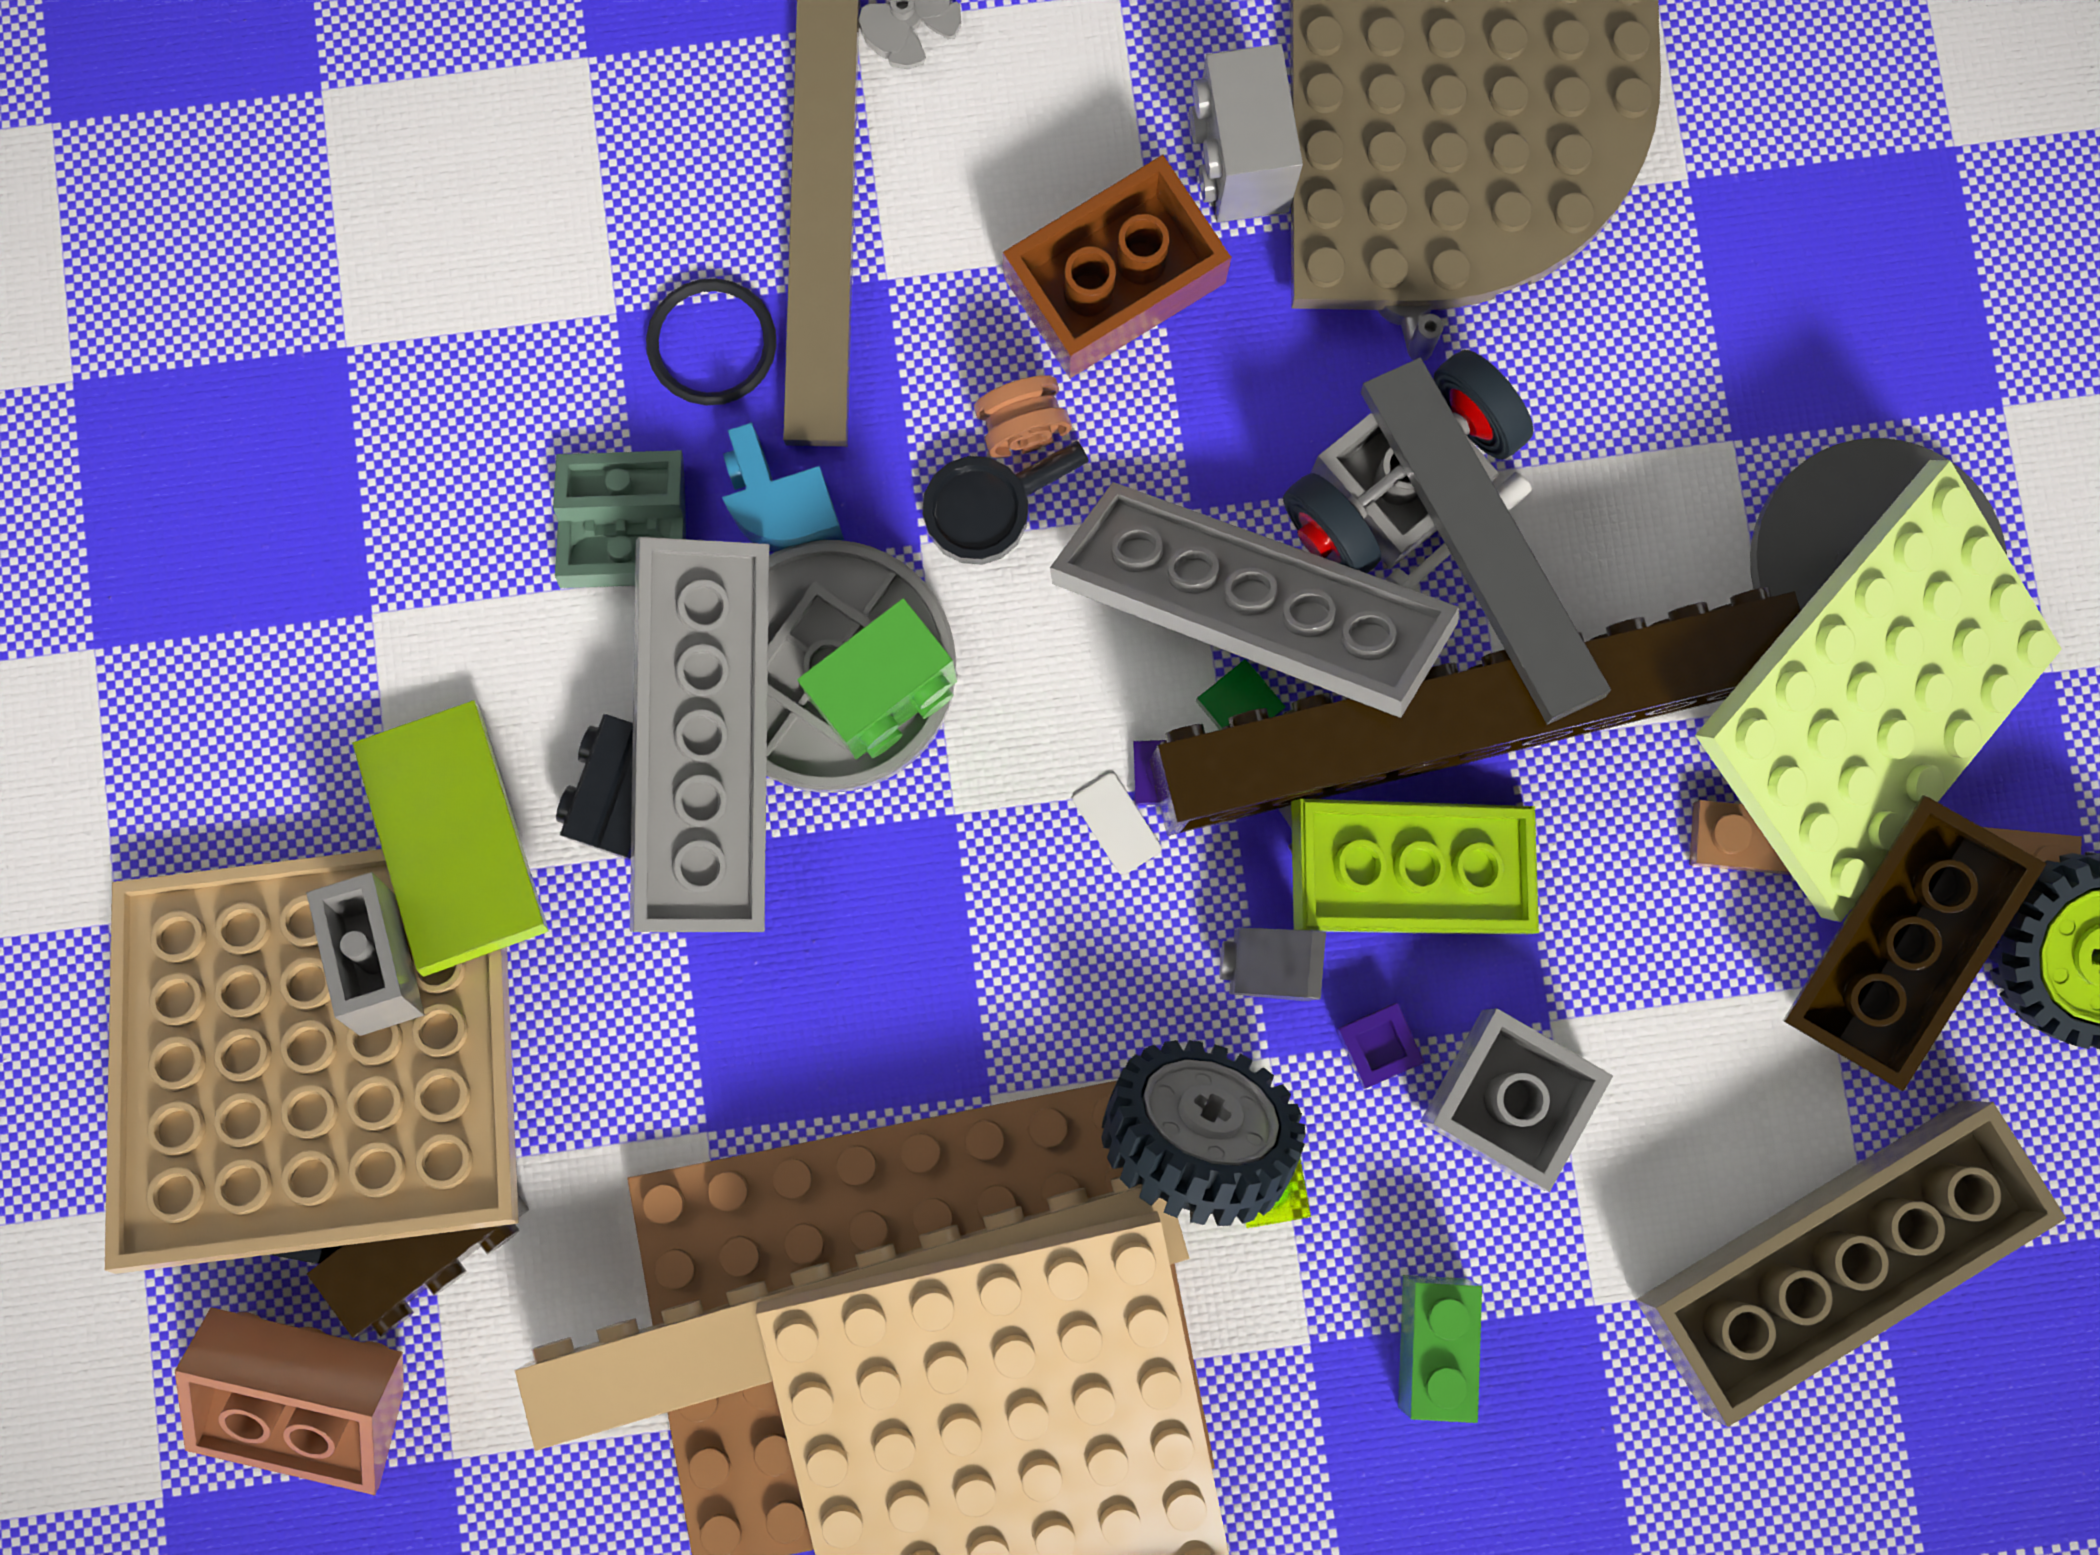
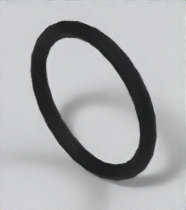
(679, 295)

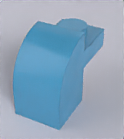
(780, 510)

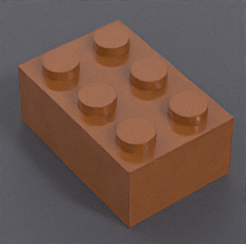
(1116, 266)

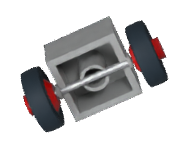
(1358, 497)

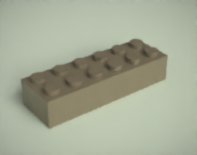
(1850, 1260)

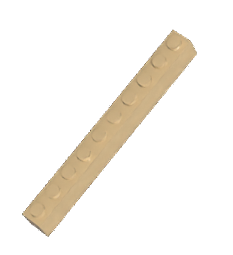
(721, 1349)

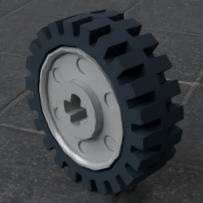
(1202, 1132)

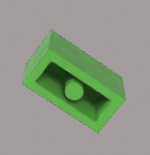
(1440, 1349)

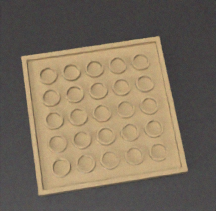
(261, 1116)
(999, 1404)

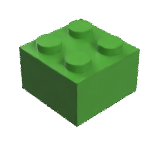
(881, 681)

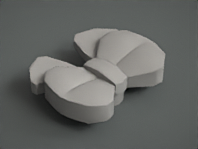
(890, 27)

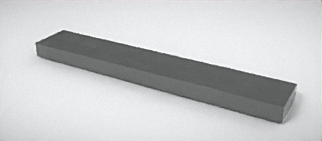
(1485, 541)

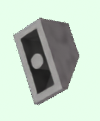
(1274, 963)

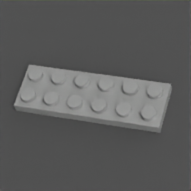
(1257, 598)
(699, 736)

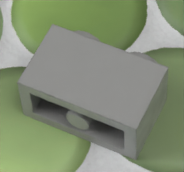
(365, 954)

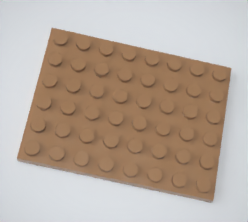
(821, 1203)

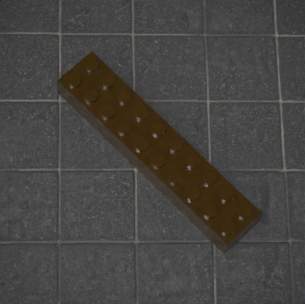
(1457, 716)

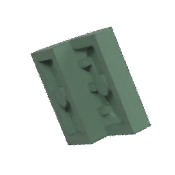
(607, 505)

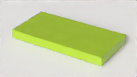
(449, 838)
(1414, 867)

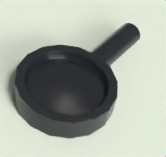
(980, 507)

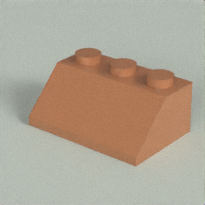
(290, 1399)

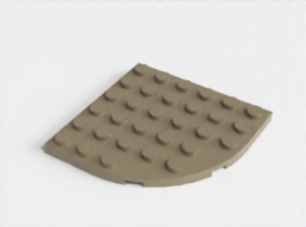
(1461, 142)

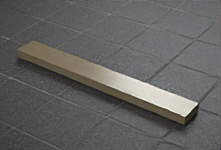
(821, 223)

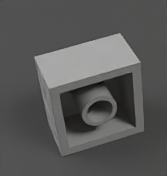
(1246, 133)
(1516, 1099)

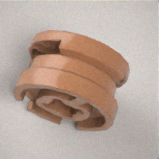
(1022, 415)

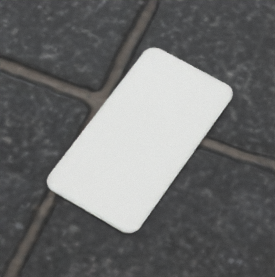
(1117, 824)

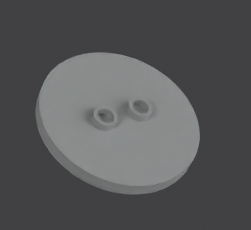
(817, 603)

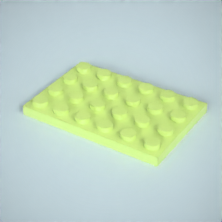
(1880, 689)

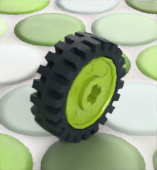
(2049, 953)

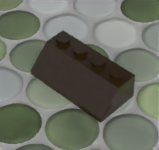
(1914, 942)

